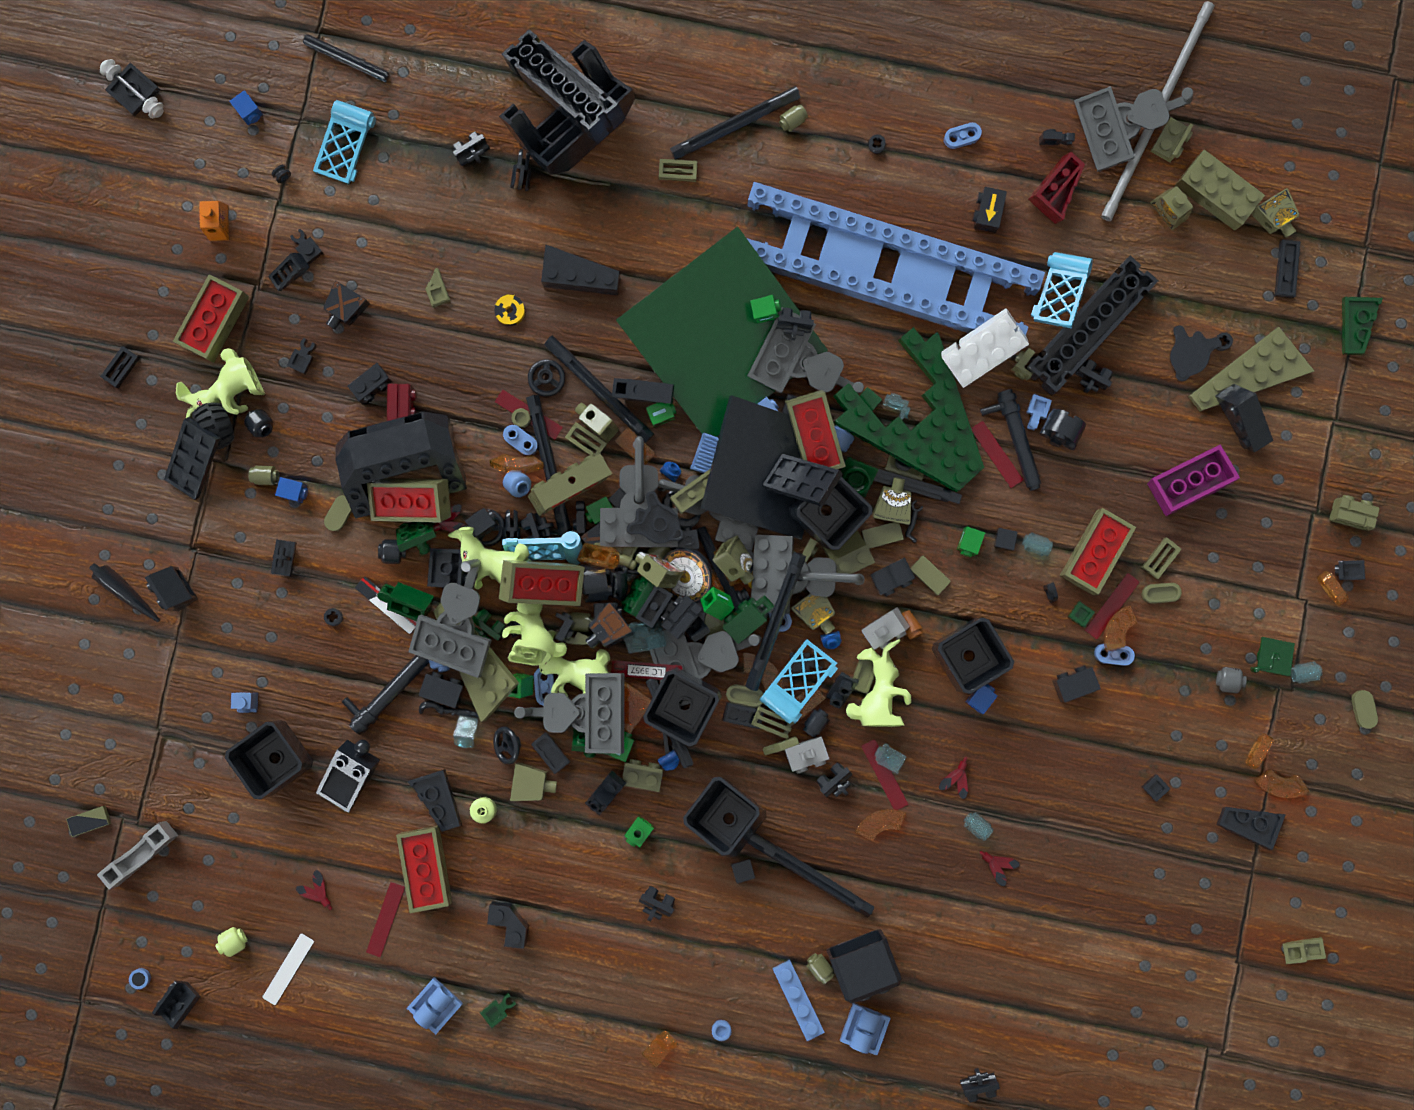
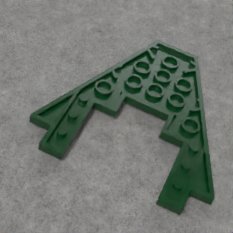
(938, 445)

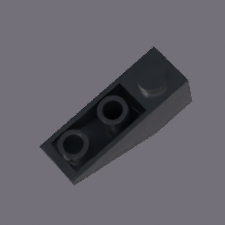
(642, 391)

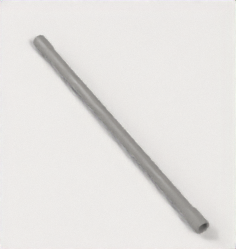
(1202, 18)

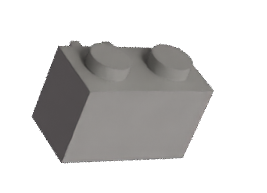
(886, 628)
(807, 754)

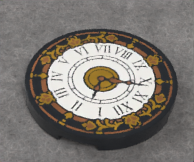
(697, 573)

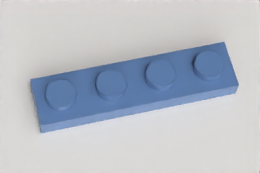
(798, 1000)

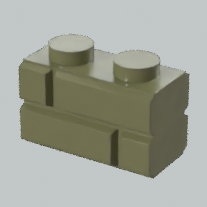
(1354, 513)

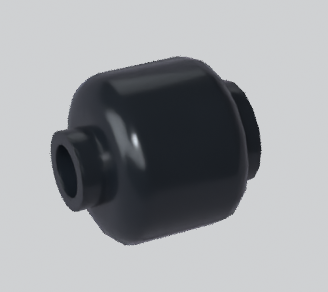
(258, 423)
(389, 552)

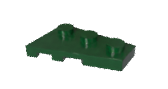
(1357, 321)

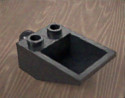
(348, 774)

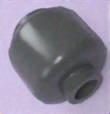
(1230, 679)

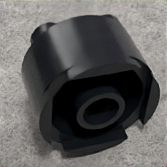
(1063, 429)
(595, 583)

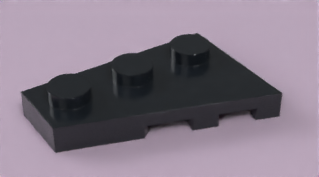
(438, 797)
(1254, 826)

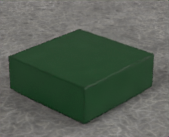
(1081, 614)

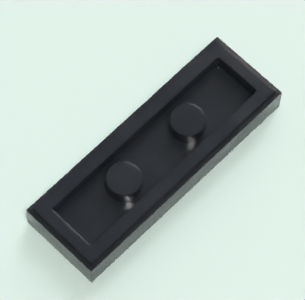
(1287, 268)

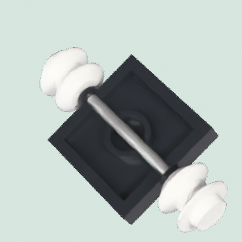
(132, 89)

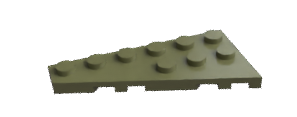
(1260, 367)
(492, 686)

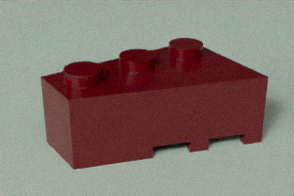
(1057, 188)

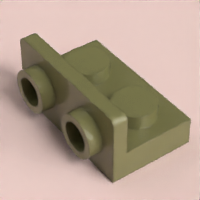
(1171, 139)
(642, 776)

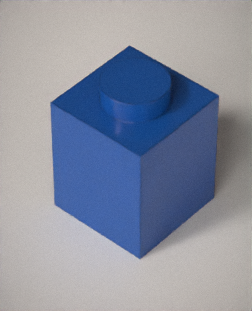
(246, 108)
(291, 490)
(982, 698)

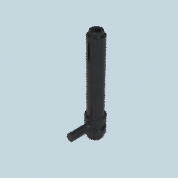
(1010, 409)
(369, 714)

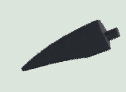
(121, 589)

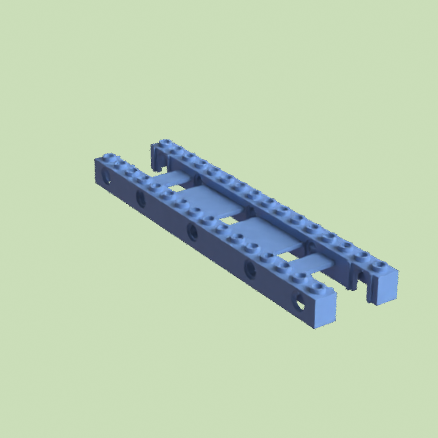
(854, 250)

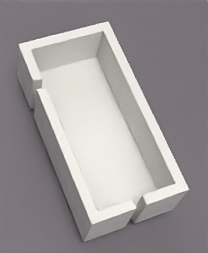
(984, 348)

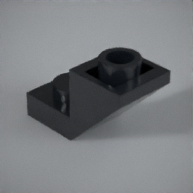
(605, 793)

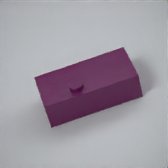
(1193, 480)

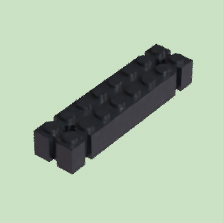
(563, 86)
(1091, 325)

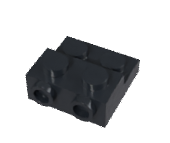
(445, 568)

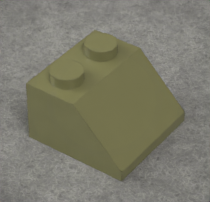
(851, 556)

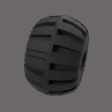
(216, 420)

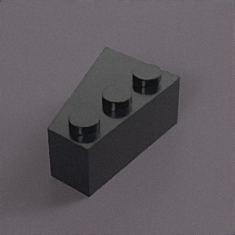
(1245, 417)

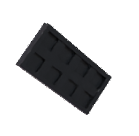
(191, 458)
(802, 480)

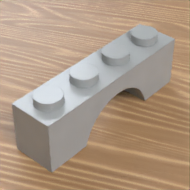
(135, 858)

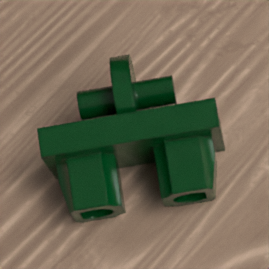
(481, 621)

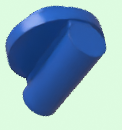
(671, 471)
(831, 640)
(669, 761)

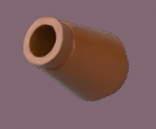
(915, 628)

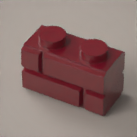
(400, 400)

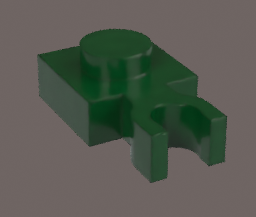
(495, 1011)

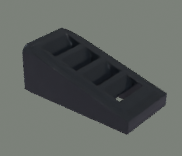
(297, 263)

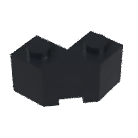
(516, 927)

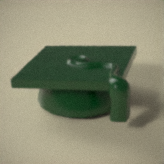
(859, 475)
(1274, 657)

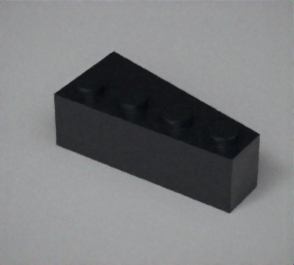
(575, 273)

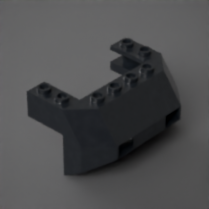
(556, 141)
(396, 449)

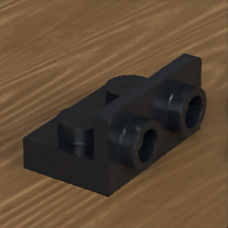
(369, 384)

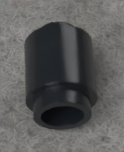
(816, 722)

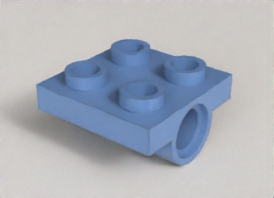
(434, 1006)
(864, 1029)

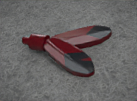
(447, 524)
(957, 775)
(996, 863)
(319, 891)

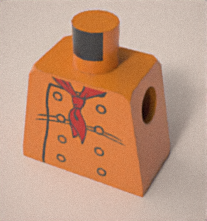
(214, 217)

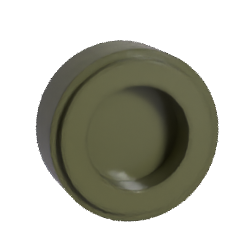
(521, 418)

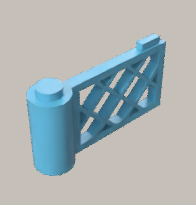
(356, 120)
(1064, 266)
(566, 547)
(782, 702)

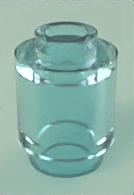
(1037, 544)
(1306, 672)
(978, 826)

